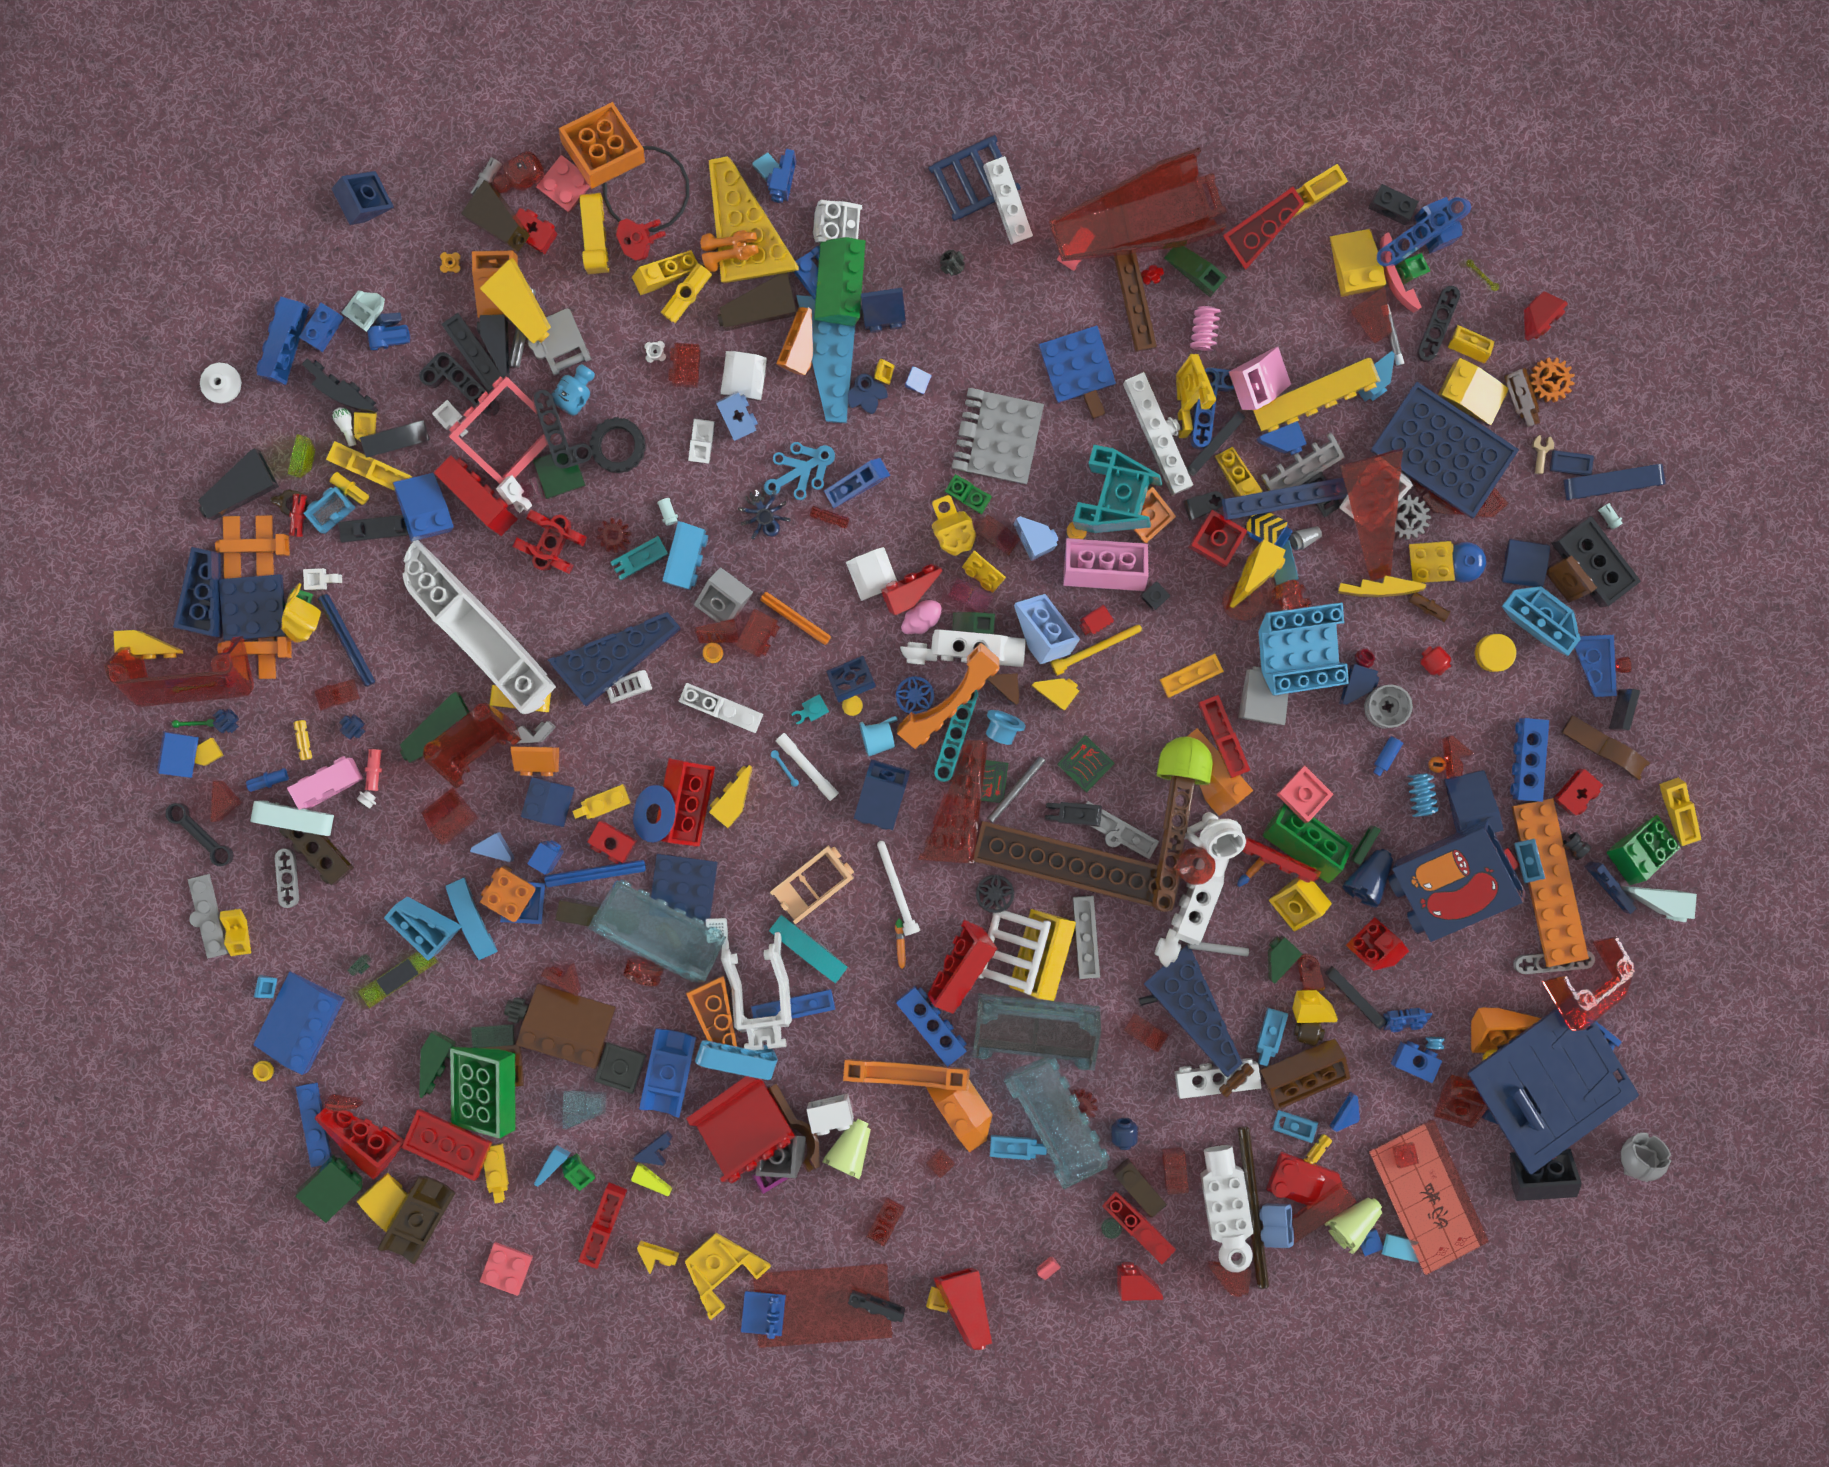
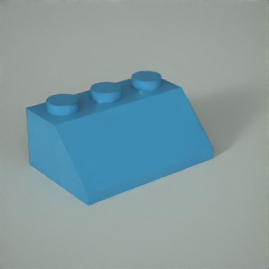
(685, 556)

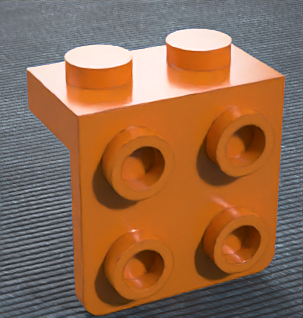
(507, 894)

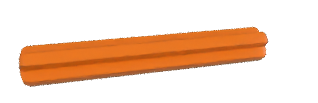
(795, 618)

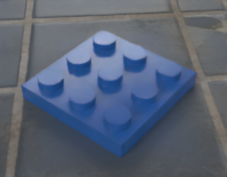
(1077, 364)

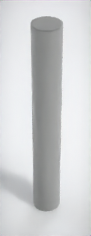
(1220, 948)

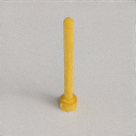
(1060, 665)

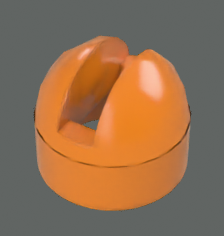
(1437, 769)

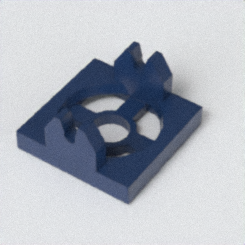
(846, 668)

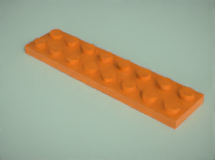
(1553, 896)

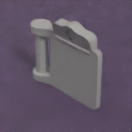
(562, 339)

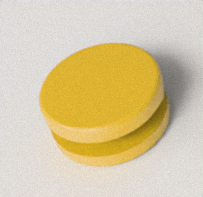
(1495, 652)

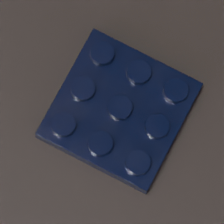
(252, 606)
(685, 884)

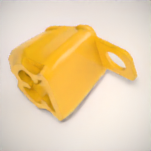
(953, 528)
(299, 617)

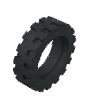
(605, 427)

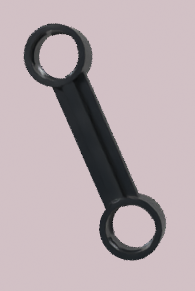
(199, 834)

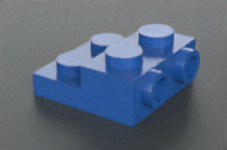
(781, 179)

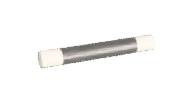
(1395, 343)

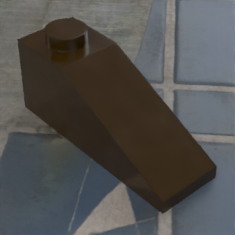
(1139, 1187)

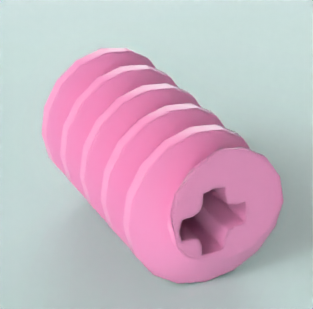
(1204, 327)

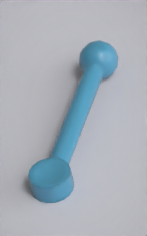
(775, 754)

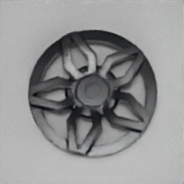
(995, 894)

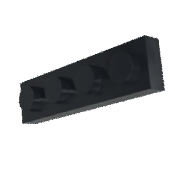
(472, 350)

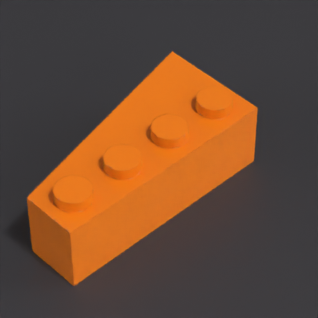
(713, 1011)

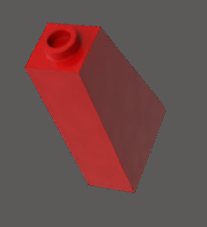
(966, 1304)

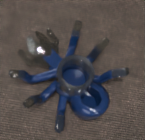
(764, 515)

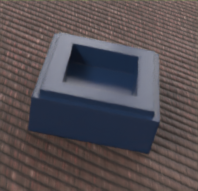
(388, 319)

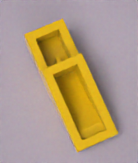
(1321, 187)
(1681, 811)

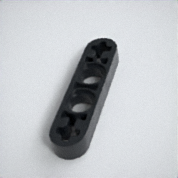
(1441, 325)
(1215, 444)
(1356, 997)

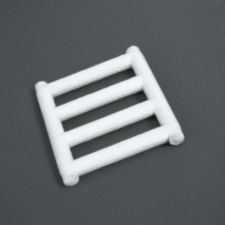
(1037, 946)

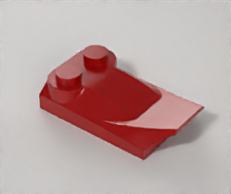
(1301, 1180)

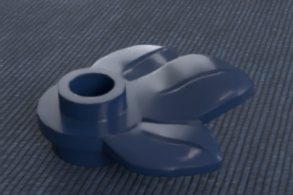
(867, 396)

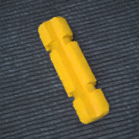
(302, 740)
(1318, 1149)

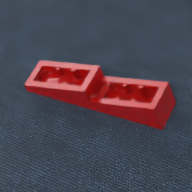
(1223, 736)
(603, 1225)

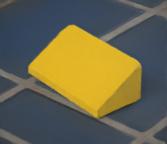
(1471, 344)

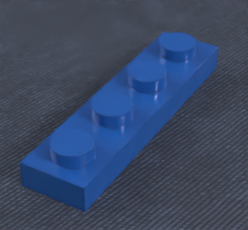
(800, 1005)
(315, 1135)

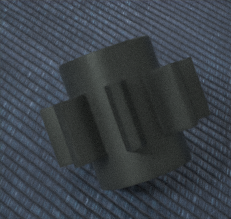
(952, 262)
(516, 1010)

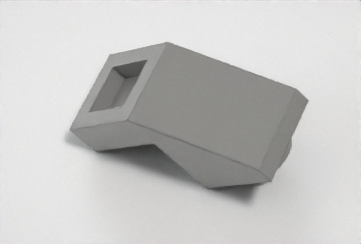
(541, 730)

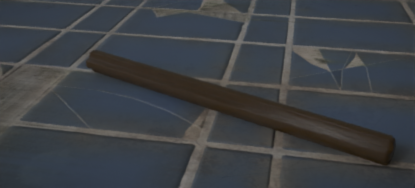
(1251, 1187)

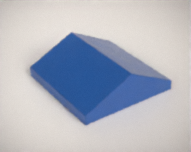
(534, 909)

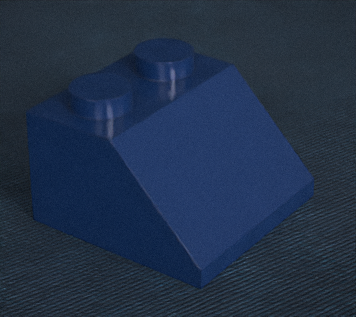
(361, 197)
(547, 801)

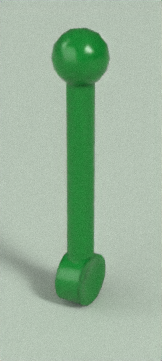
(176, 723)

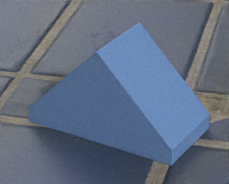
(494, 847)

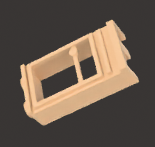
(791, 900)

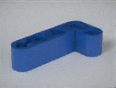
(1217, 385)

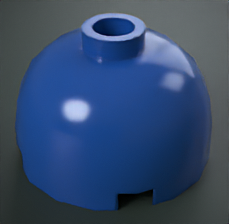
(1468, 561)

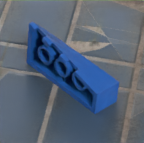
(282, 340)

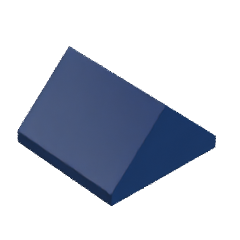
(177, 754)

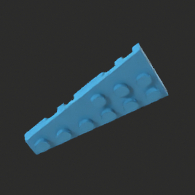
(831, 363)

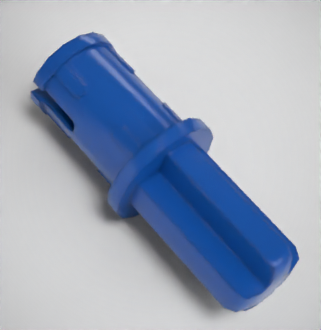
(267, 780)

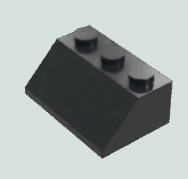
(1552, 1181)

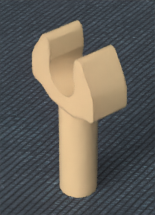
(1541, 452)

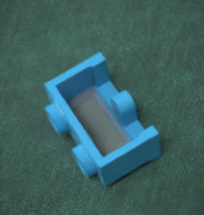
(329, 510)

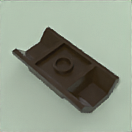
(417, 1218)

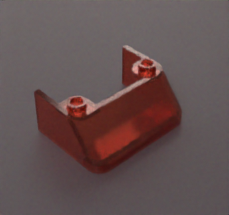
(1586, 1007)

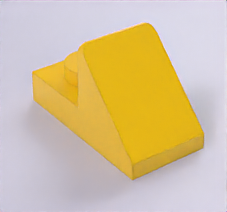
(651, 1253)

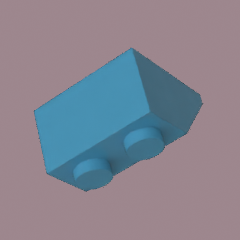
(1384, 370)

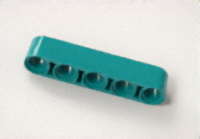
(955, 743)

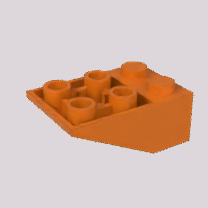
(484, 266)

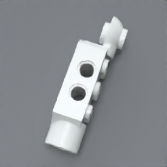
(1007, 649)
(1194, 929)
(1227, 1206)

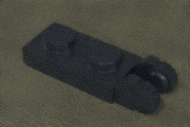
(1075, 813)

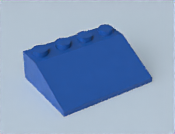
(298, 1023)

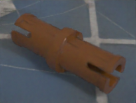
(1429, 606)

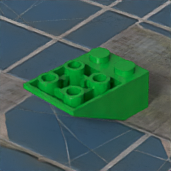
(1643, 851)

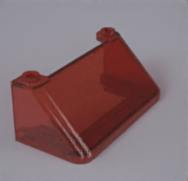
(228, 679)

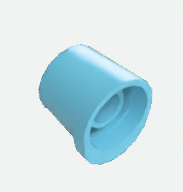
(878, 736)

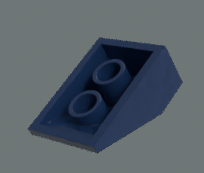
(883, 309)
(1472, 801)

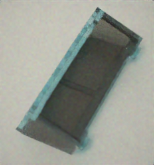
(1037, 1029)

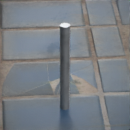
(1016, 789)

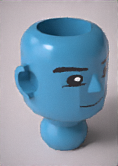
(572, 392)

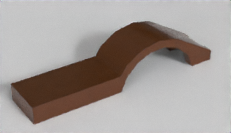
(1605, 746)
(812, 1157)

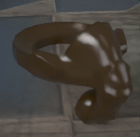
(281, 499)

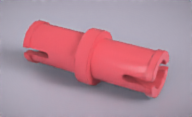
(373, 769)

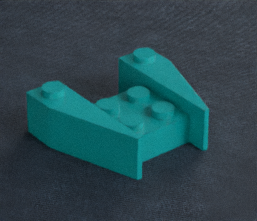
(1121, 494)

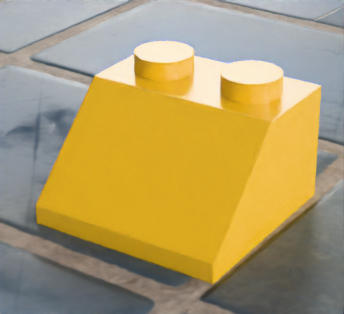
(1300, 903)

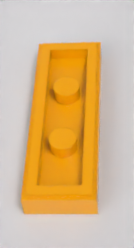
(1191, 675)

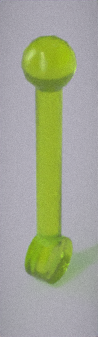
(1494, 286)

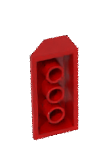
(690, 789)

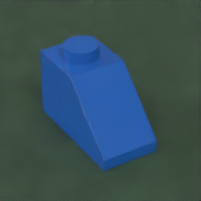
(1284, 439)

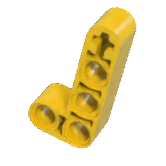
(592, 214)

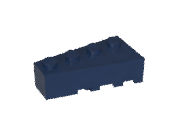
(200, 595)

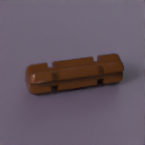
(1236, 1080)

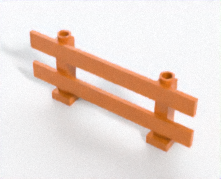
(263, 546)

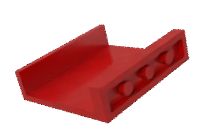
(742, 1127)

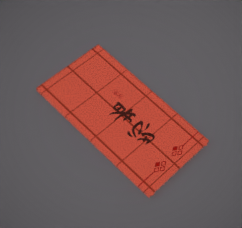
(1430, 1199)
(819, 1306)

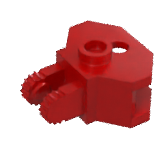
(639, 236)

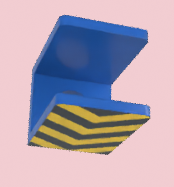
(1268, 527)

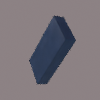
(1571, 463)

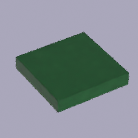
(555, 479)

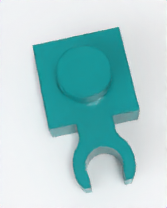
(813, 708)

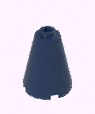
(1370, 878)

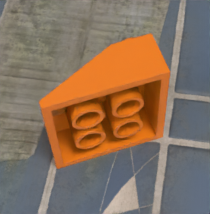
(602, 145)

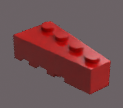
(475, 495)

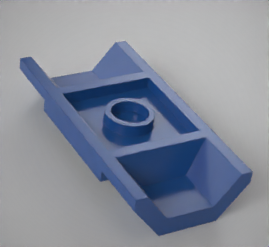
(668, 1071)

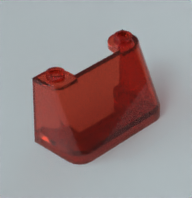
(468, 740)

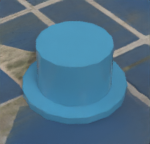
(1003, 727)

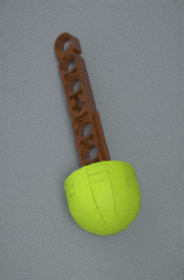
(1185, 763)

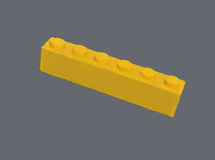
(1318, 394)

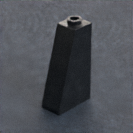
(239, 486)

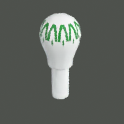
(342, 418)

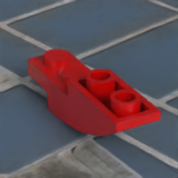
(1139, 1227)

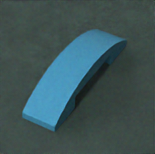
(470, 919)

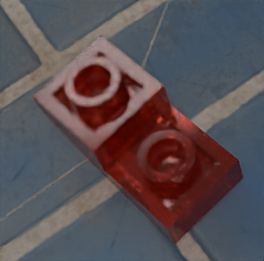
(885, 1222)

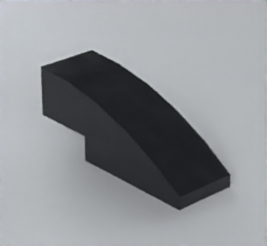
(394, 438)

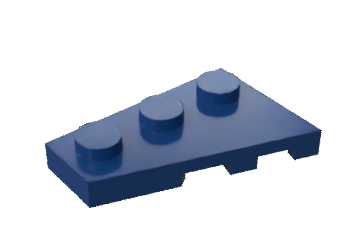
(1598, 663)

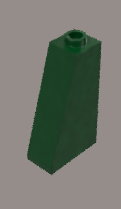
(438, 722)

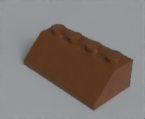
(1305, 1074)

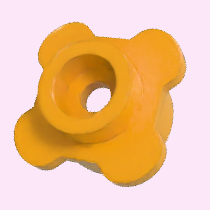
(454, 267)

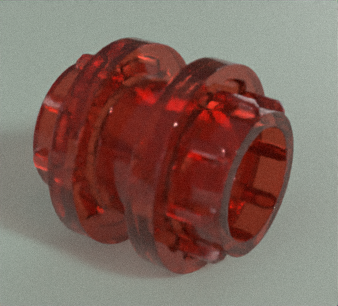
(1290, 596)

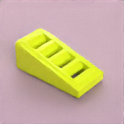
(648, 1179)

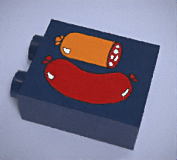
(1456, 882)

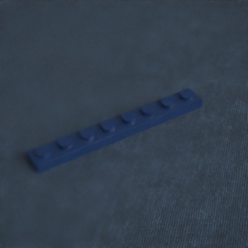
(1284, 498)

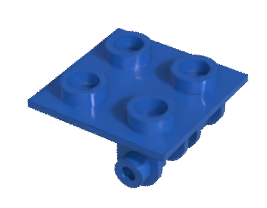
(1415, 1020)
(763, 1313)

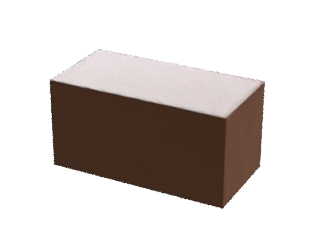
(1094, 404)

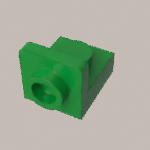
(1412, 268)
(577, 1172)

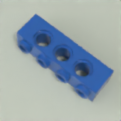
(1538, 750)
(947, 1053)

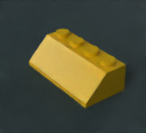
(1053, 954)

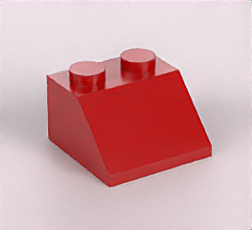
(1136, 1284)

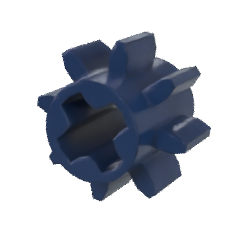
(225, 721)
(352, 727)

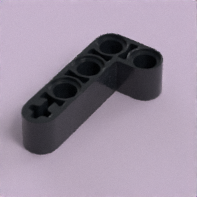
(450, 372)
(556, 427)

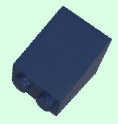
(881, 795)

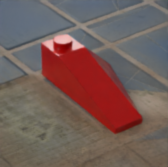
(361, 1140)

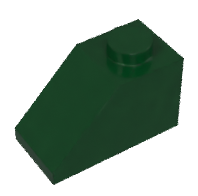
(1281, 957)

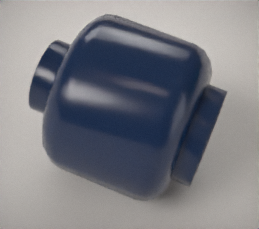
(1124, 1133)

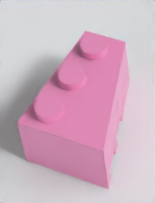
(325, 783)

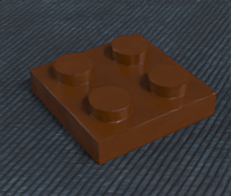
(1570, 579)

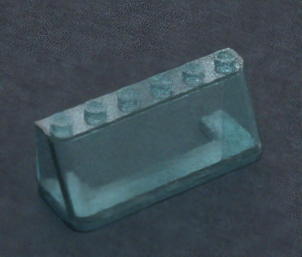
(658, 932)
(1058, 1120)

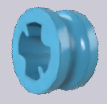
(1434, 1042)

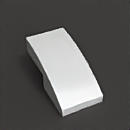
(701, 441)

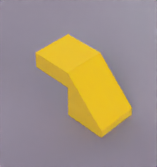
(237, 933)

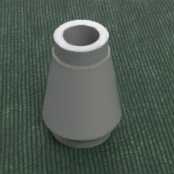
(1302, 538)

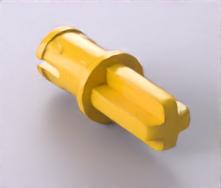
(349, 488)

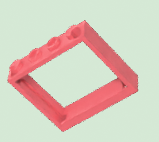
(485, 399)

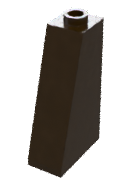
(493, 215)
(760, 305)
(576, 911)

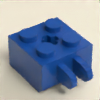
(1447, 237)

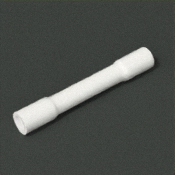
(791, 749)

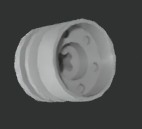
(1400, 706)

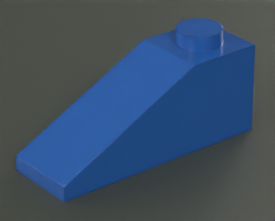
(857, 482)

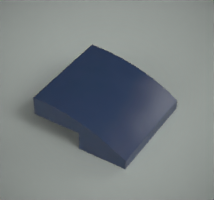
(1526, 563)

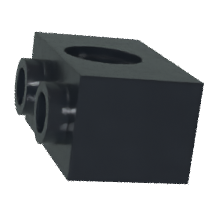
(1393, 204)

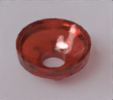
(1189, 872)

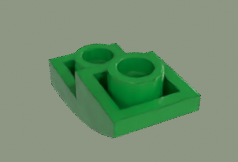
(968, 494)

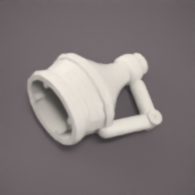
(1219, 836)

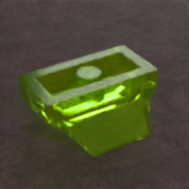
(302, 457)

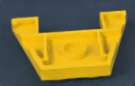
(1192, 385)
(714, 1263)

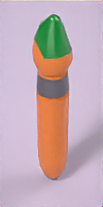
(900, 943)

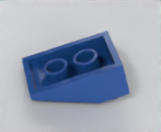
(423, 507)

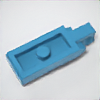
(1271, 1035)
(1015, 1147)

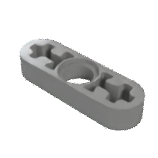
(279, 873)

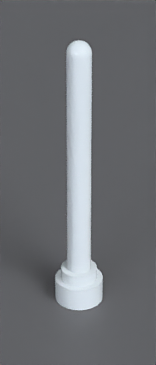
(909, 925)

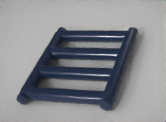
(955, 161)

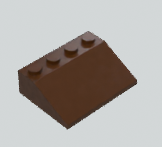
(566, 1026)

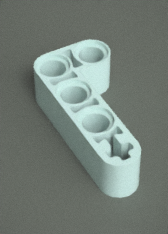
(291, 818)

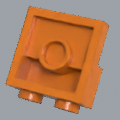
(1157, 511)

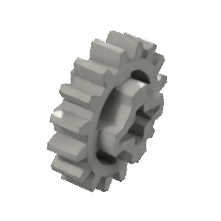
(1407, 526)

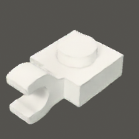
(448, 415)
(511, 493)
(317, 579)

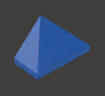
(1347, 1114)

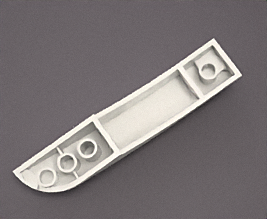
(475, 630)

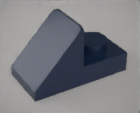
(650, 1152)

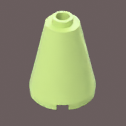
(850, 1149)
(1355, 1223)

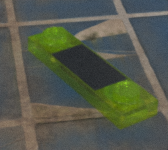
(395, 978)

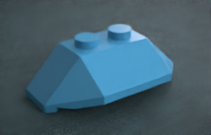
(1544, 618)

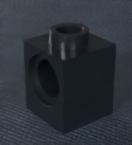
(1154, 596)

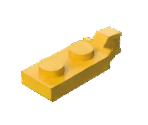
(603, 803)
(496, 1172)

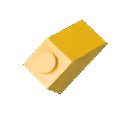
(1058, 691)
(1312, 1007)

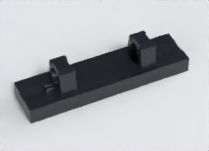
(374, 528)

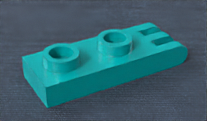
(640, 557)

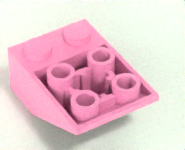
(1260, 380)

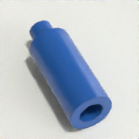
(1387, 755)

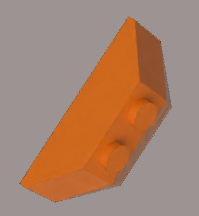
(964, 1113)

